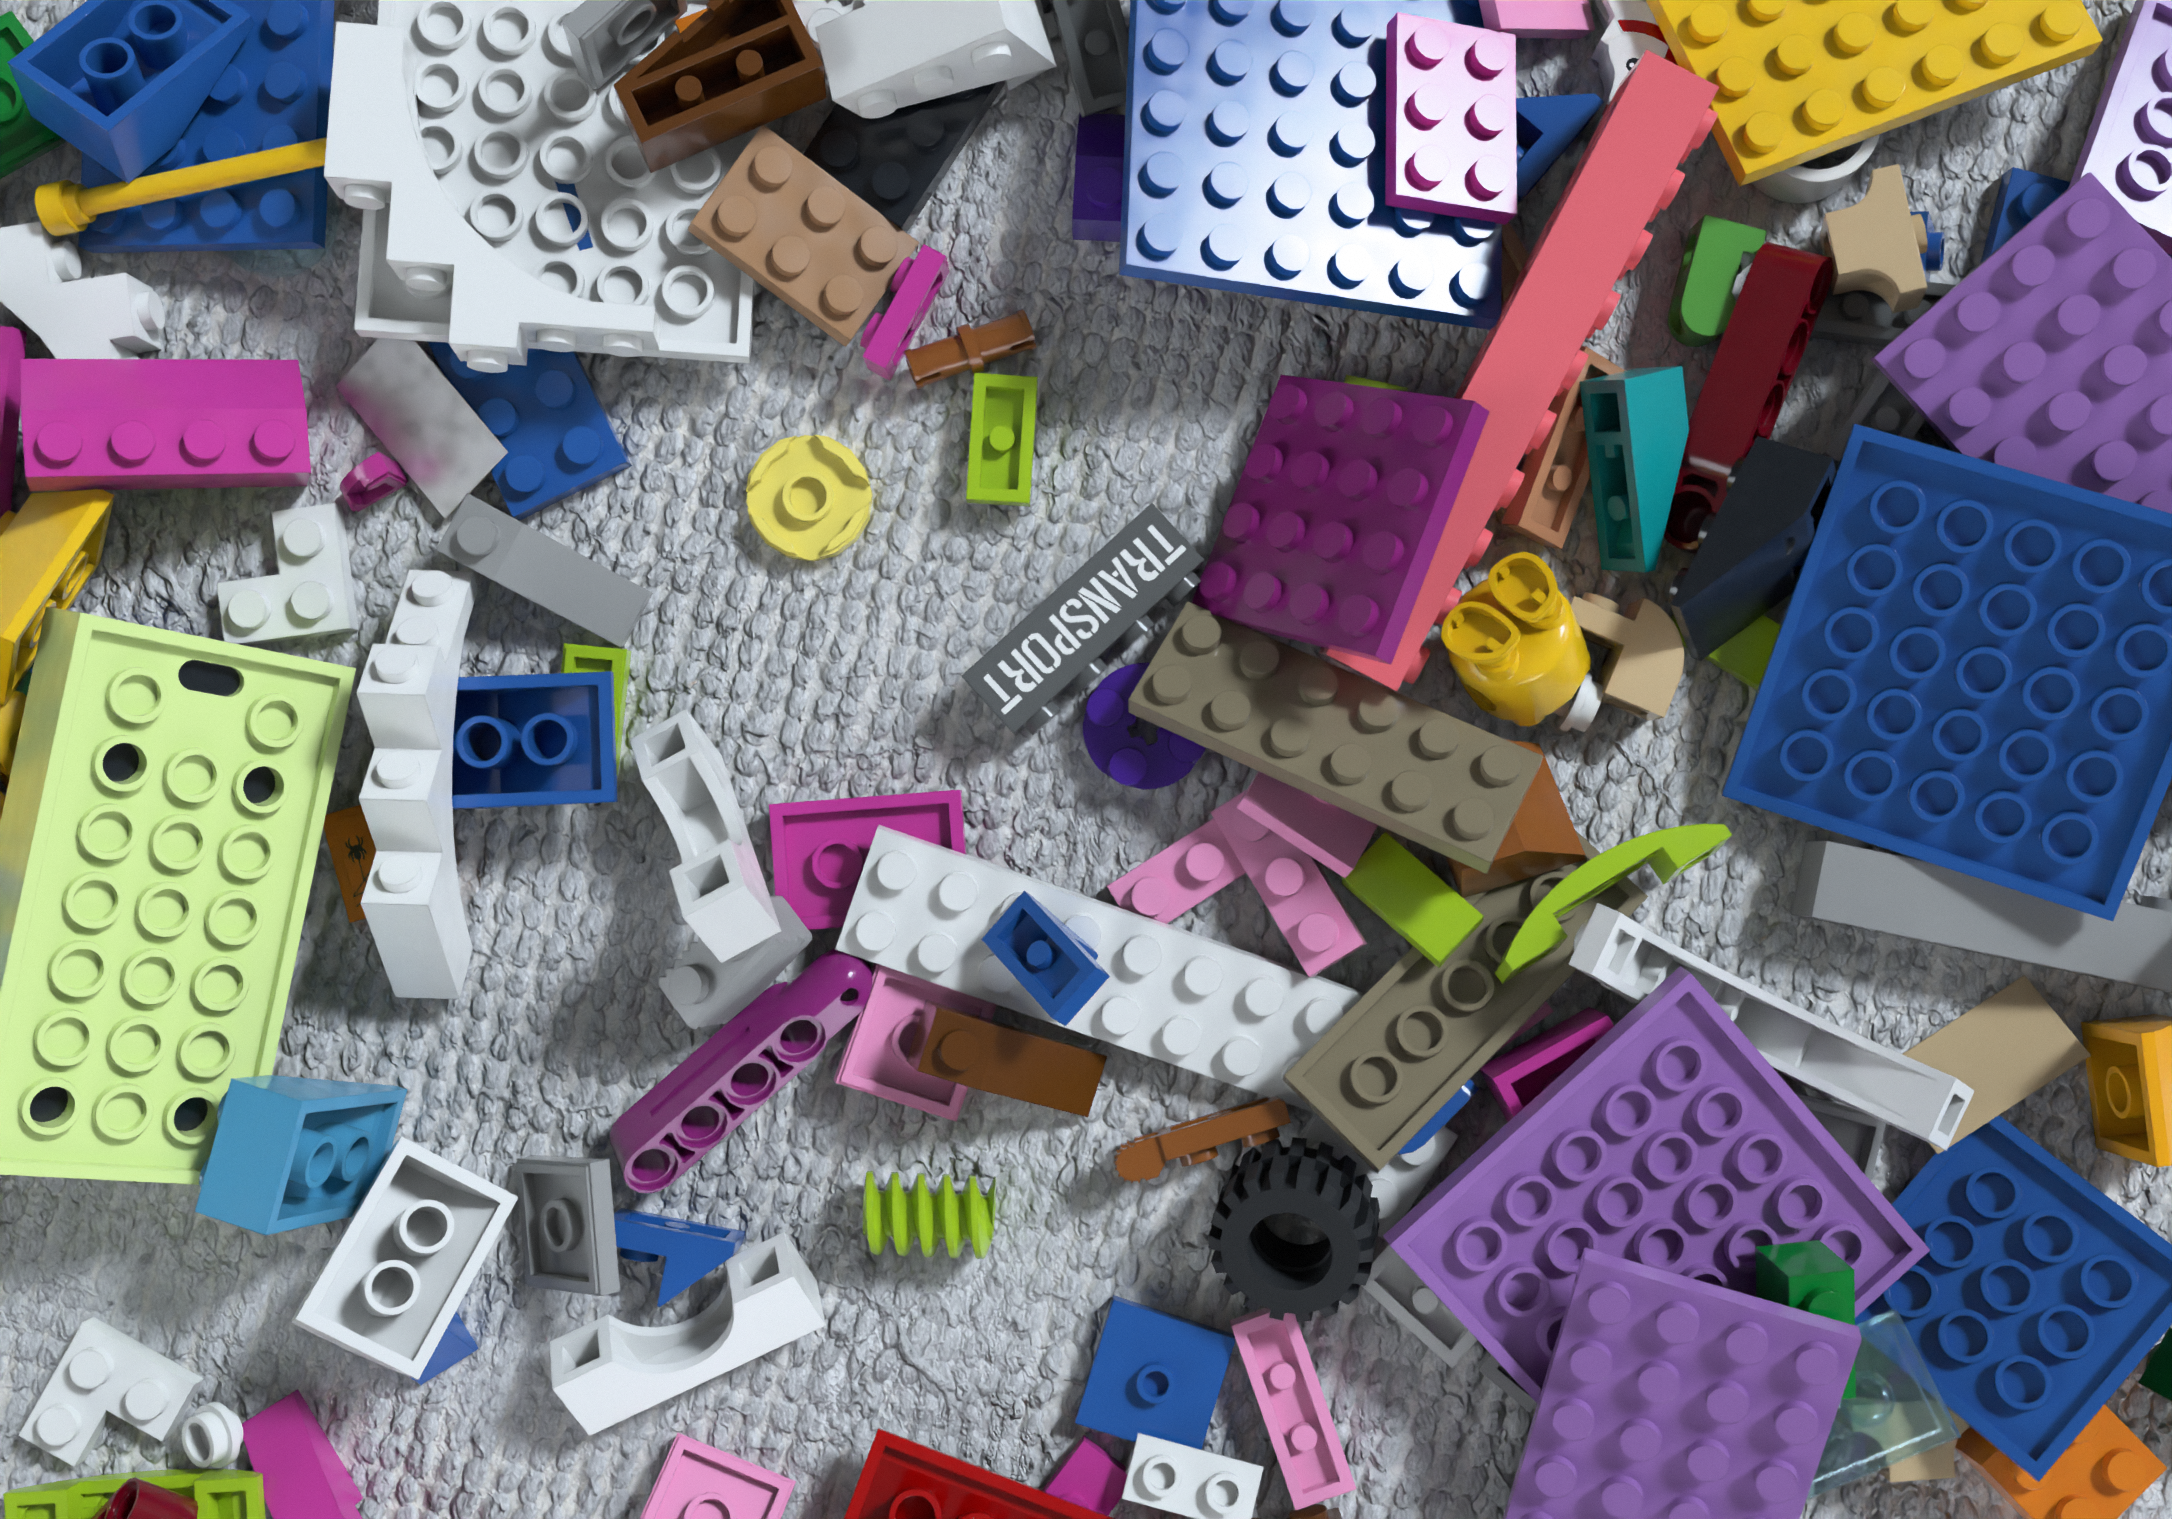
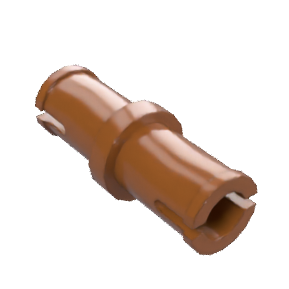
(970, 349)

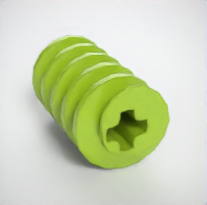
(928, 1215)

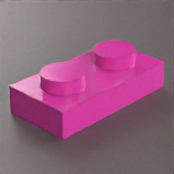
(915, 289)

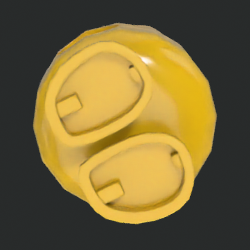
(1517, 642)

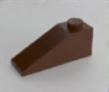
(1004, 1059)

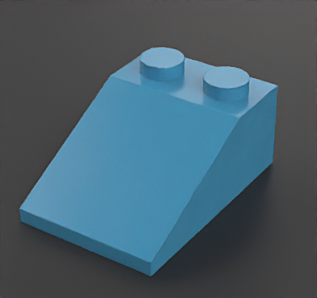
(296, 1150)

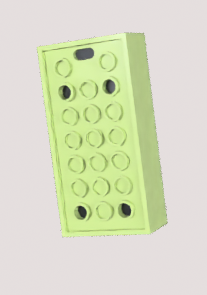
(152, 888)

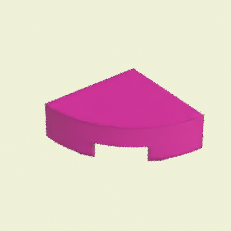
(372, 481)

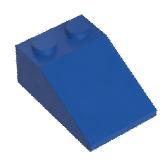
(128, 74)
(534, 741)

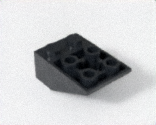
(1752, 544)

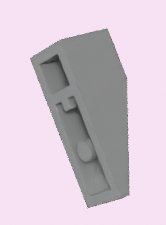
(544, 570)

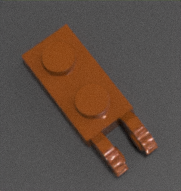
(1197, 1138)

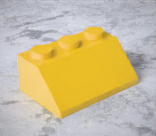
(44, 563)

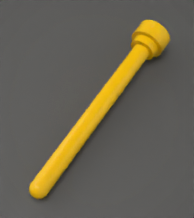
(70, 206)

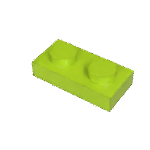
(1002, 439)

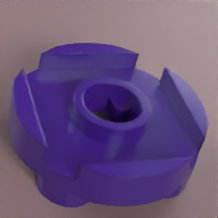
(1128, 758)

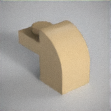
(1642, 656)

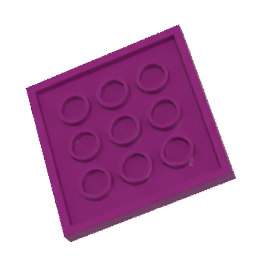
(1340, 513)

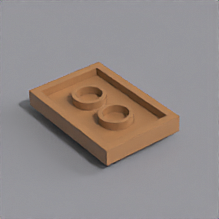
(802, 235)

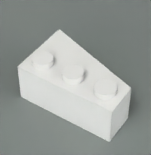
(929, 49)

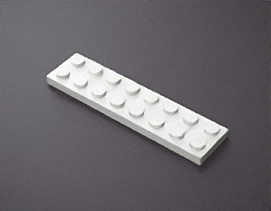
(1166, 987)

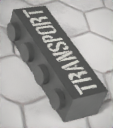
(1084, 620)

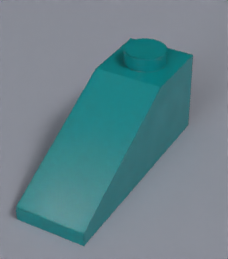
(1635, 454)

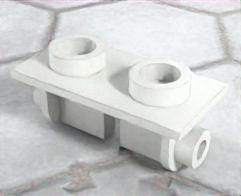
(1190, 1480)

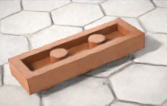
(1559, 468)

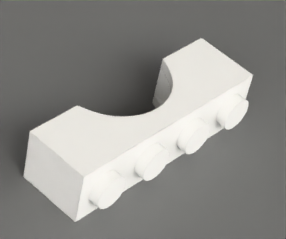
(719, 873)
(623, 1368)

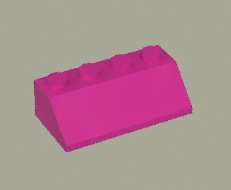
(163, 424)

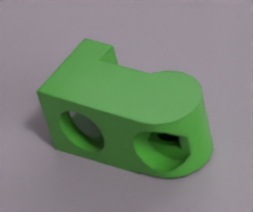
(1706, 278)

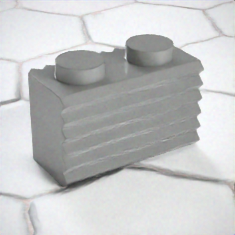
(715, 991)

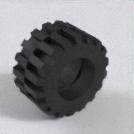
(1284, 1273)

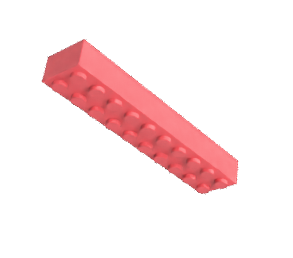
(1548, 314)

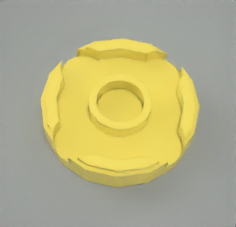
(809, 497)

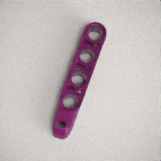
(737, 1071)

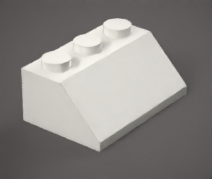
(405, 1259)

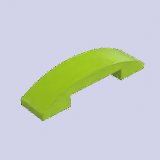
(1666, 851)
(217, 1492)

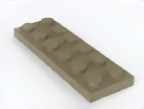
(1336, 736)
(1435, 1027)

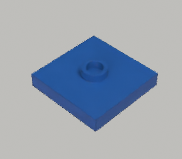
(1154, 1375)

